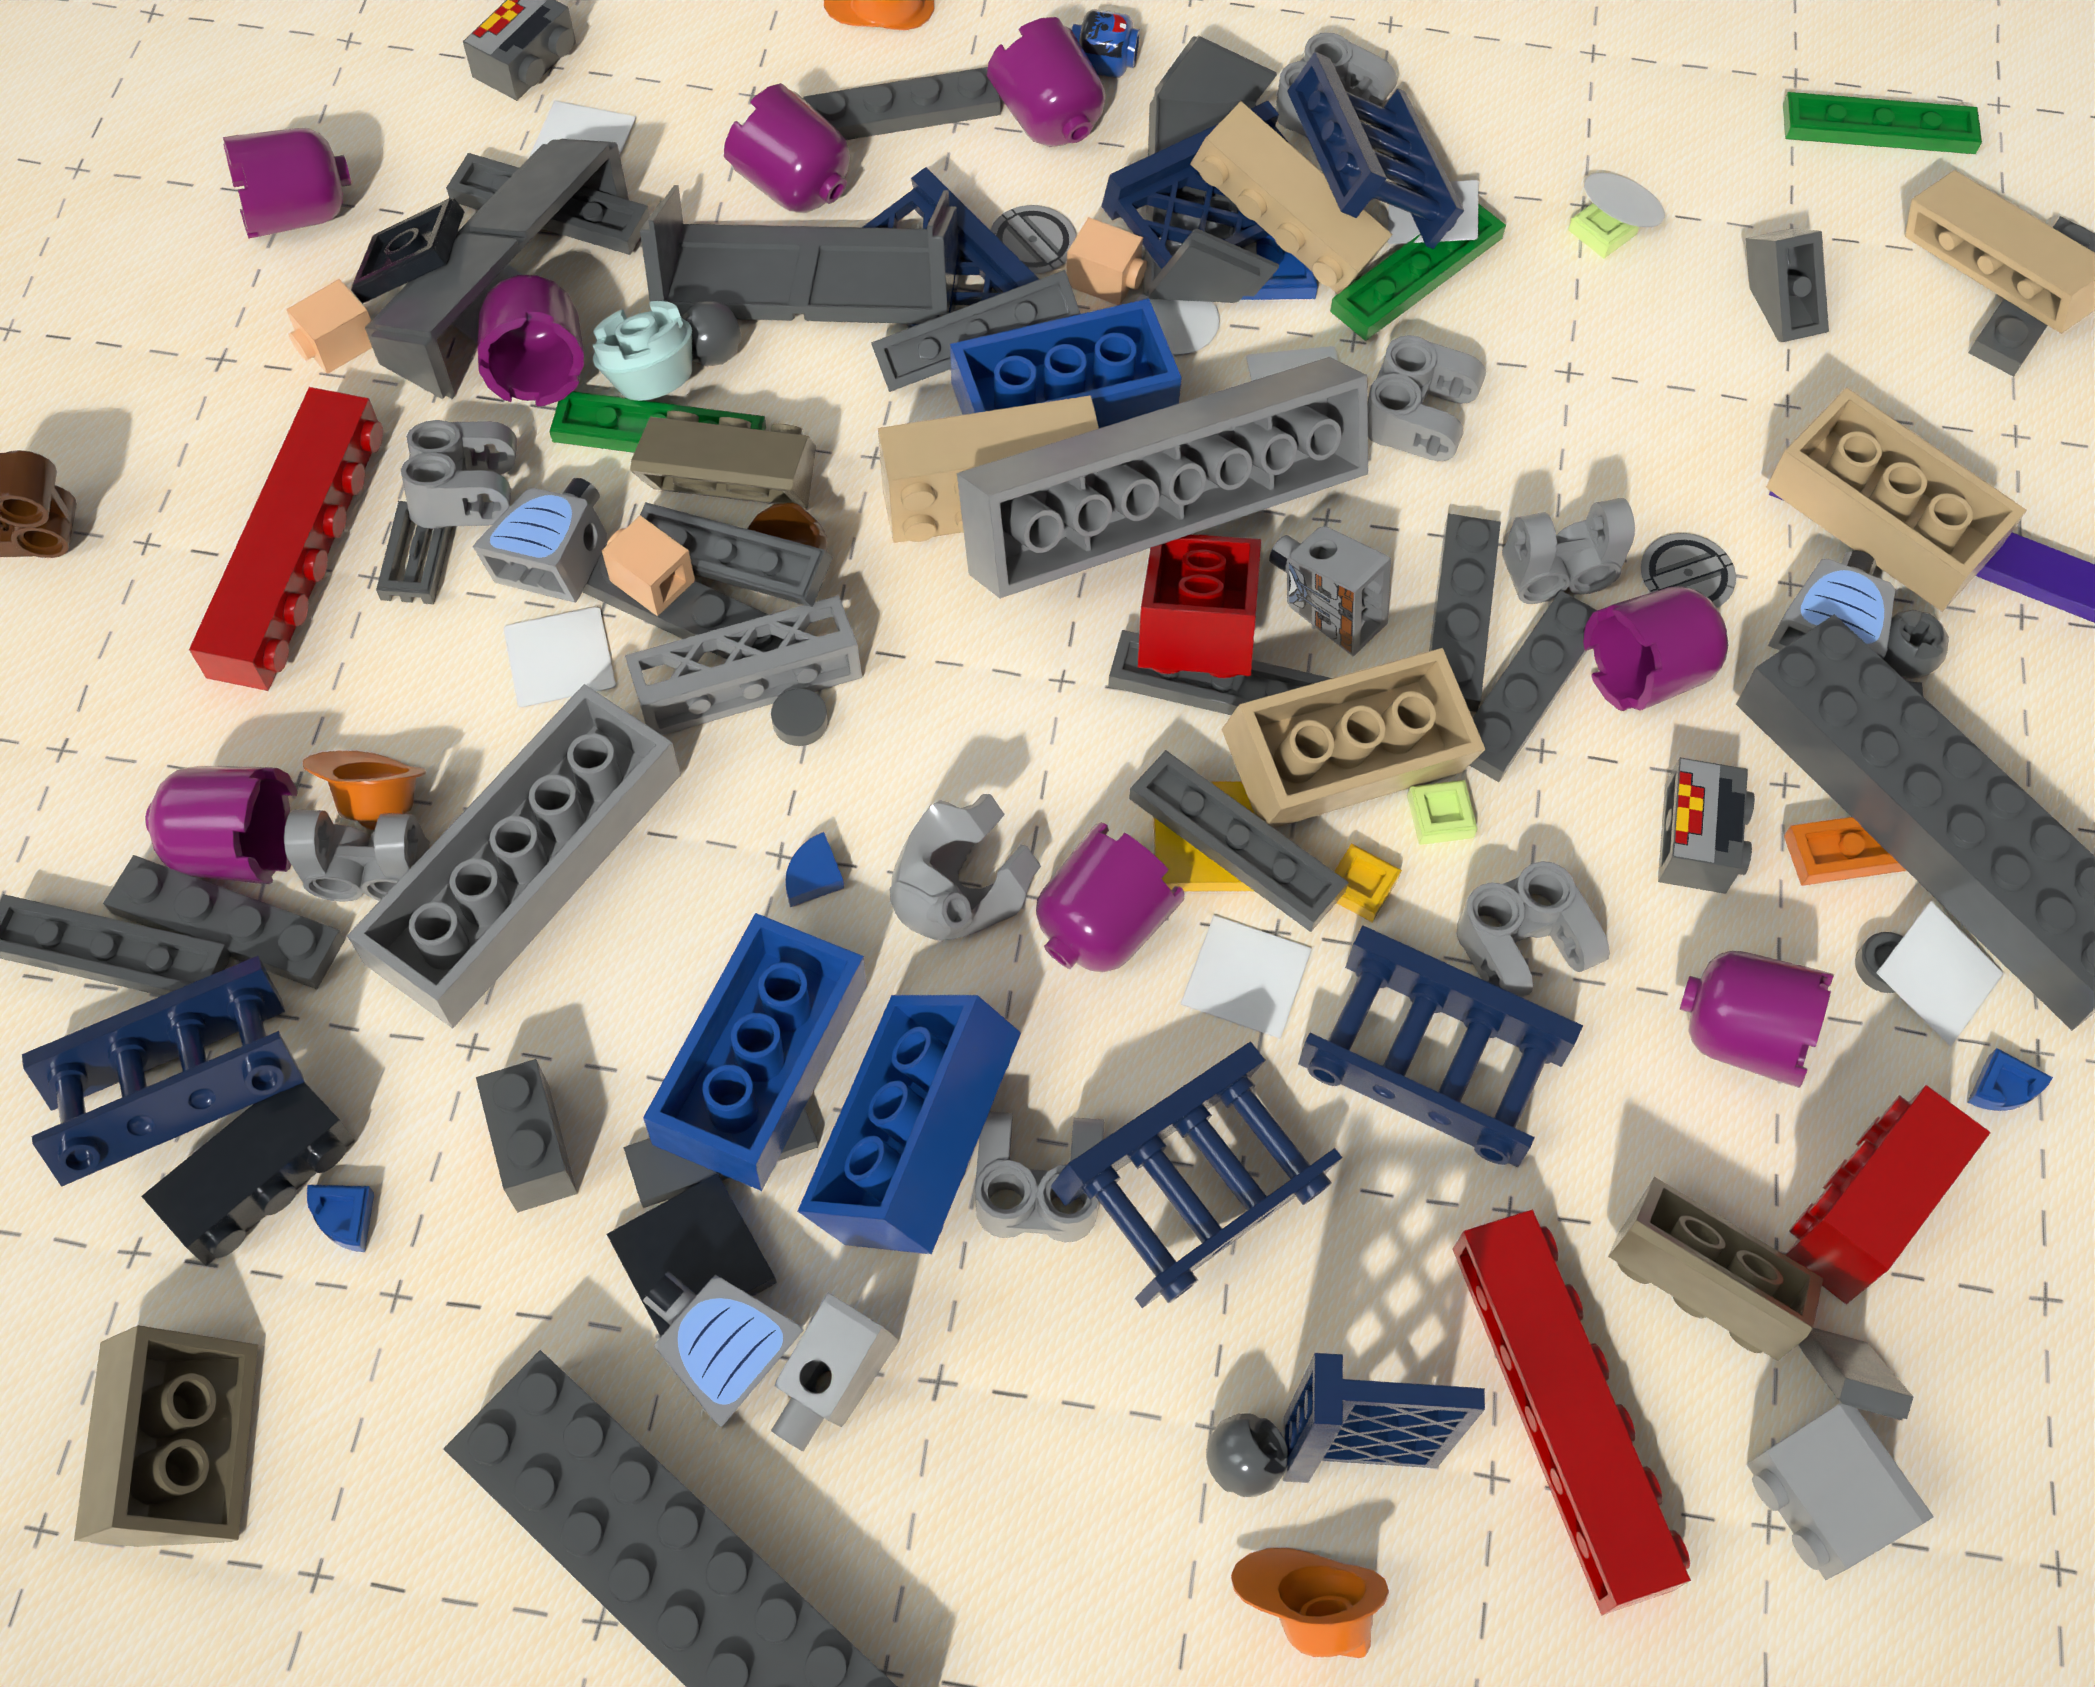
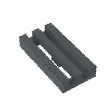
(409, 587)

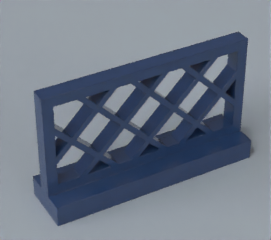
(1165, 173)
(978, 245)
(1372, 1420)

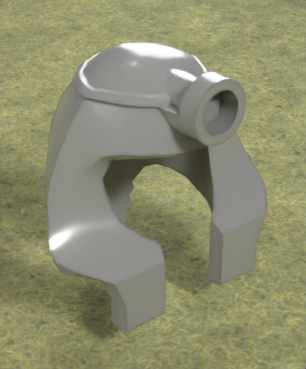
(926, 874)

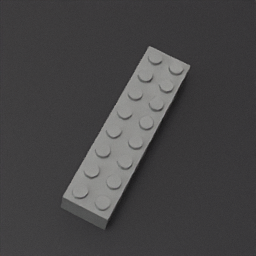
(1163, 475)

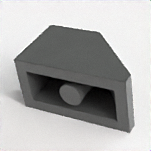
(1789, 281)

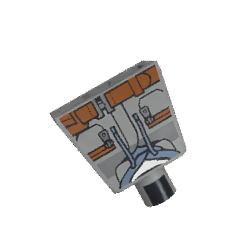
(1336, 585)

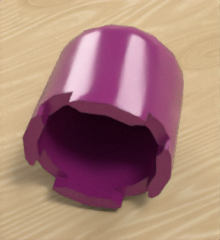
(1048, 83)
(789, 151)
(286, 179)
(529, 340)
(1656, 646)
(222, 822)
(1104, 902)
(1757, 1013)

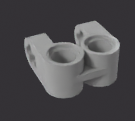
(1357, 68)
(1405, 379)
(454, 466)
(1580, 556)
(346, 862)
(1565, 920)
(1035, 1211)

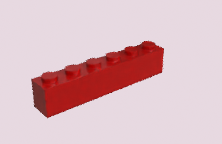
(287, 540)
(1571, 1414)

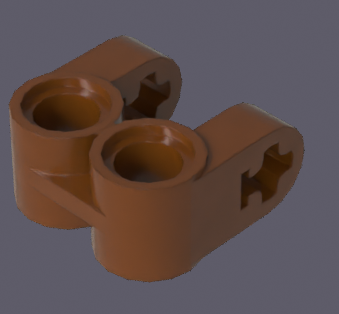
(32, 508)

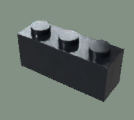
(248, 1171)

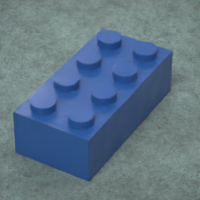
(1103, 354)
(756, 1051)
(910, 1122)

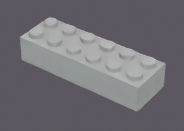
(516, 855)

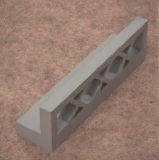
(748, 676)

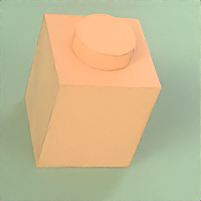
(1105, 261)
(330, 326)
(648, 565)

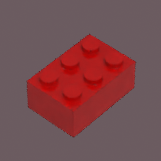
(1200, 606)
(1884, 1192)

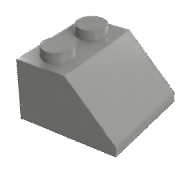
(1837, 1491)

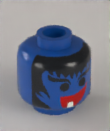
(1108, 41)

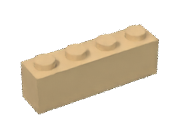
(1288, 198)
(2005, 250)

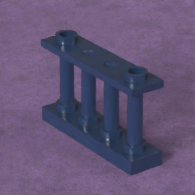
(1356, 170)
(1486, 1013)
(145, 1038)
(1143, 1144)

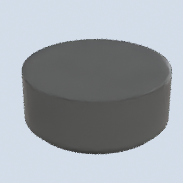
(799, 717)
(1872, 956)

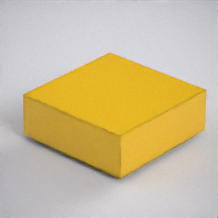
(1368, 880)

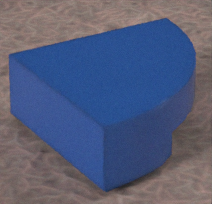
(812, 872)
(2007, 1083)
(342, 1213)

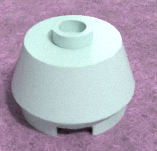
(645, 352)

